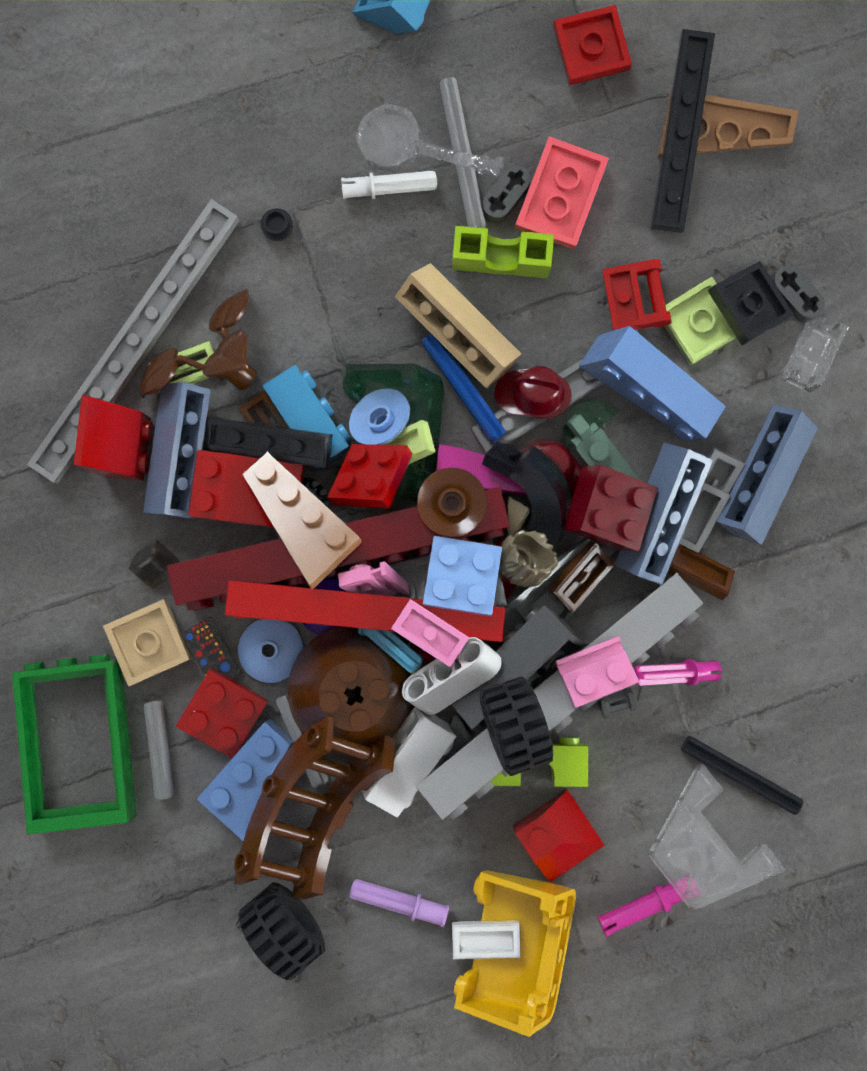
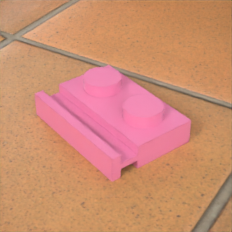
(373, 581)
(596, 672)

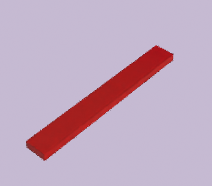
(346, 609)

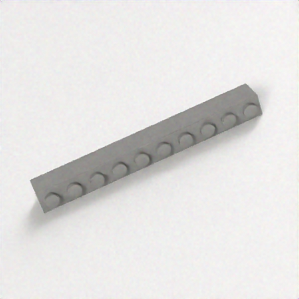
(641, 628)

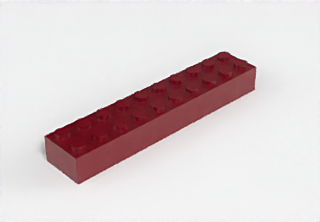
(383, 537)

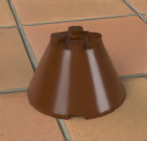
(343, 661)

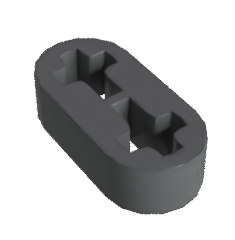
(500, 190)
(798, 292)

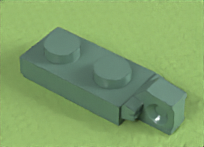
(595, 447)

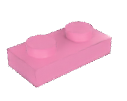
(430, 633)

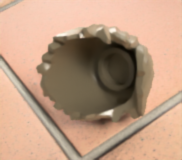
(527, 558)

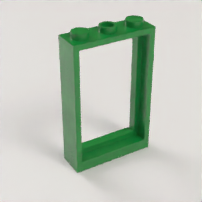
(79, 816)

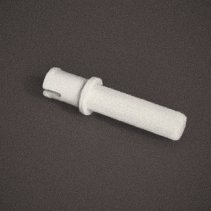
(388, 184)

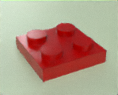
(592, 45)
(370, 475)
(221, 712)

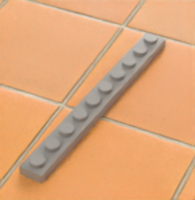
(138, 334)

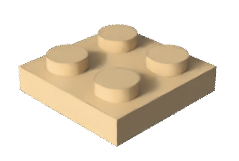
(147, 642)

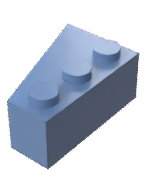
(240, 783)

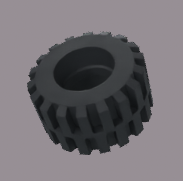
(516, 725)
(281, 931)

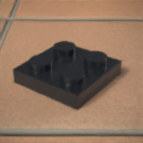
(750, 303)

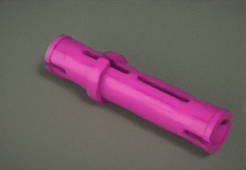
(621, 917)

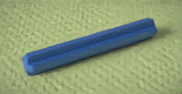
(464, 389)

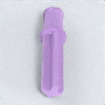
(399, 902)

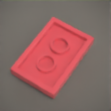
(562, 192)

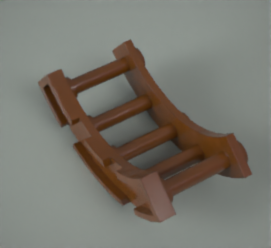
(360, 773)

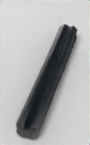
(742, 775)

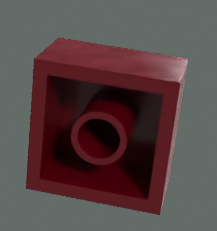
(610, 508)

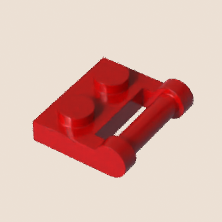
(625, 296)

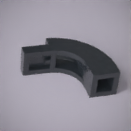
(542, 483)

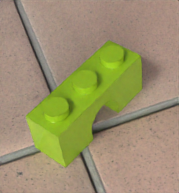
(523, 256)
(567, 768)

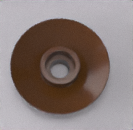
(456, 484)

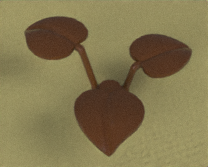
(225, 363)

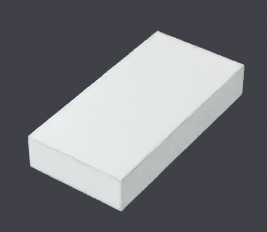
(486, 939)

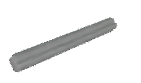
(460, 142)

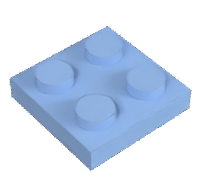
(462, 576)

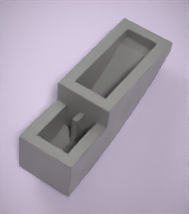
(711, 498)

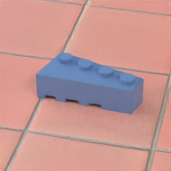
(652, 382)

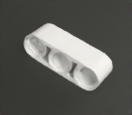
(440, 685)

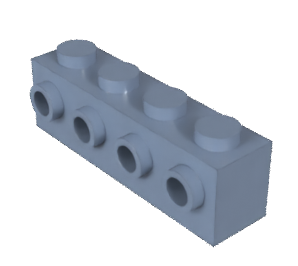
(174, 449)
(767, 474)
(679, 479)

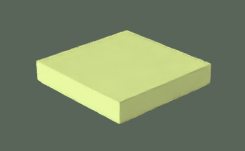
(698, 323)

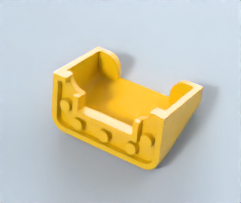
(524, 989)

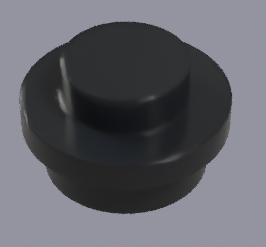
(276, 224)

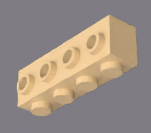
(457, 325)

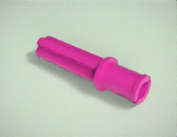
(688, 672)

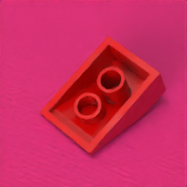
(112, 440)
(223, 492)

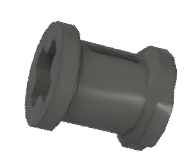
(616, 702)

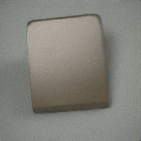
(518, 516)

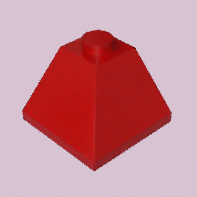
(557, 836)

